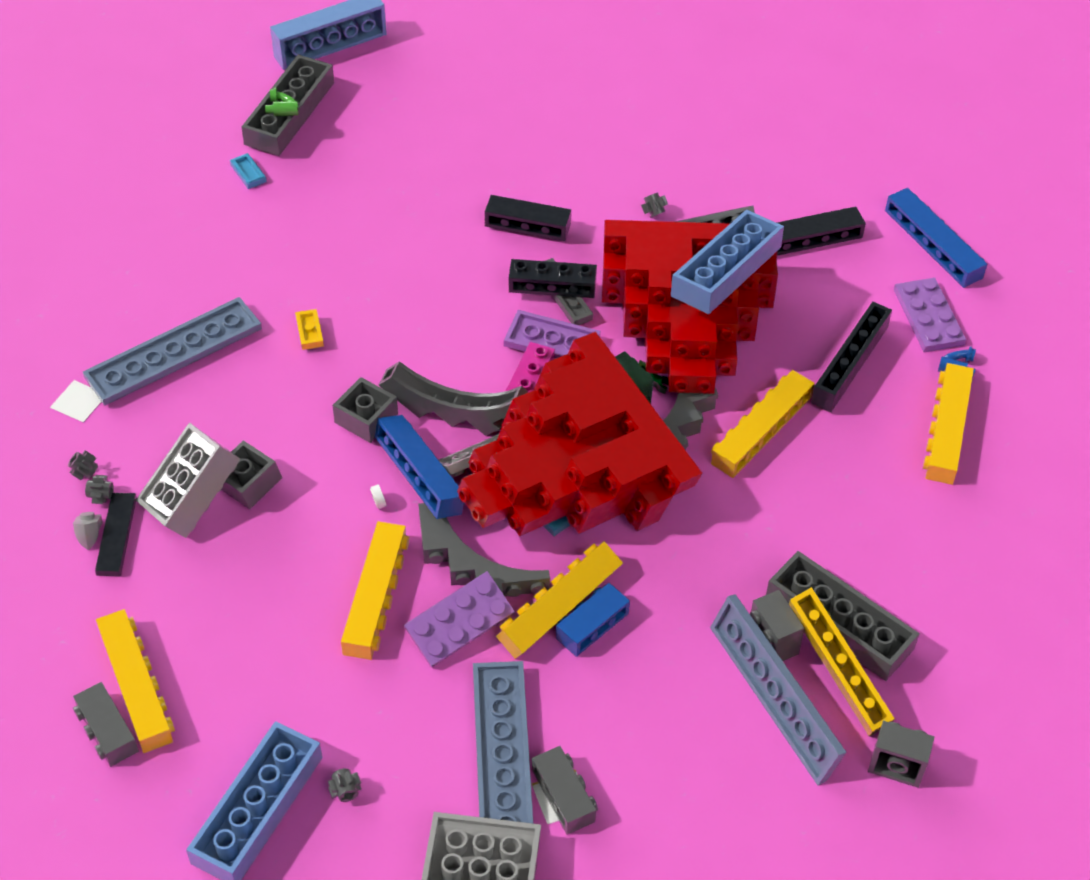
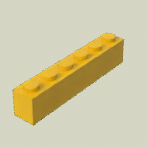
(761, 423)
(949, 423)
(374, 591)
(560, 599)
(840, 662)
(134, 680)

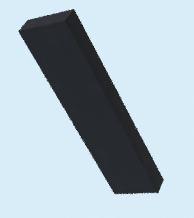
(115, 534)

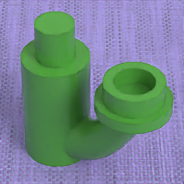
(288, 107)

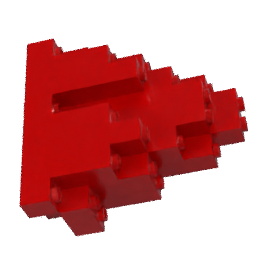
(678, 337)
(578, 450)

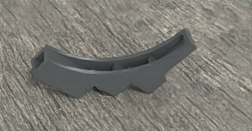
(454, 406)
(687, 415)
(444, 545)

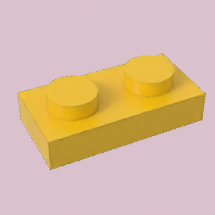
(309, 329)

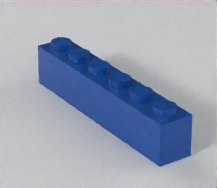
(936, 237)
(419, 466)

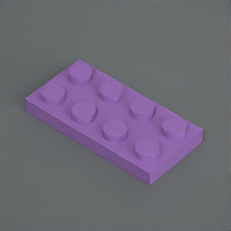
(929, 314)
(544, 331)
(459, 619)

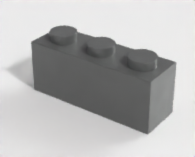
(104, 724)
(564, 789)

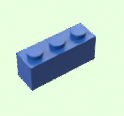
(592, 619)

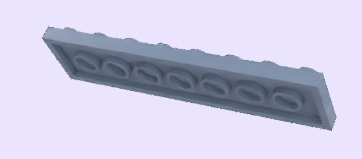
(171, 350)
(777, 690)
(502, 742)

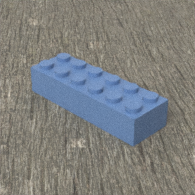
(328, 30)
(727, 261)
(255, 803)

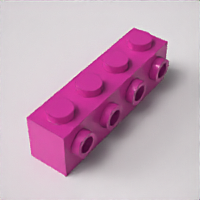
(531, 366)

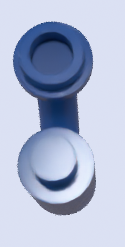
(953, 356)

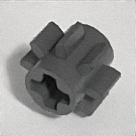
(654, 204)
(82, 465)
(99, 489)
(344, 785)

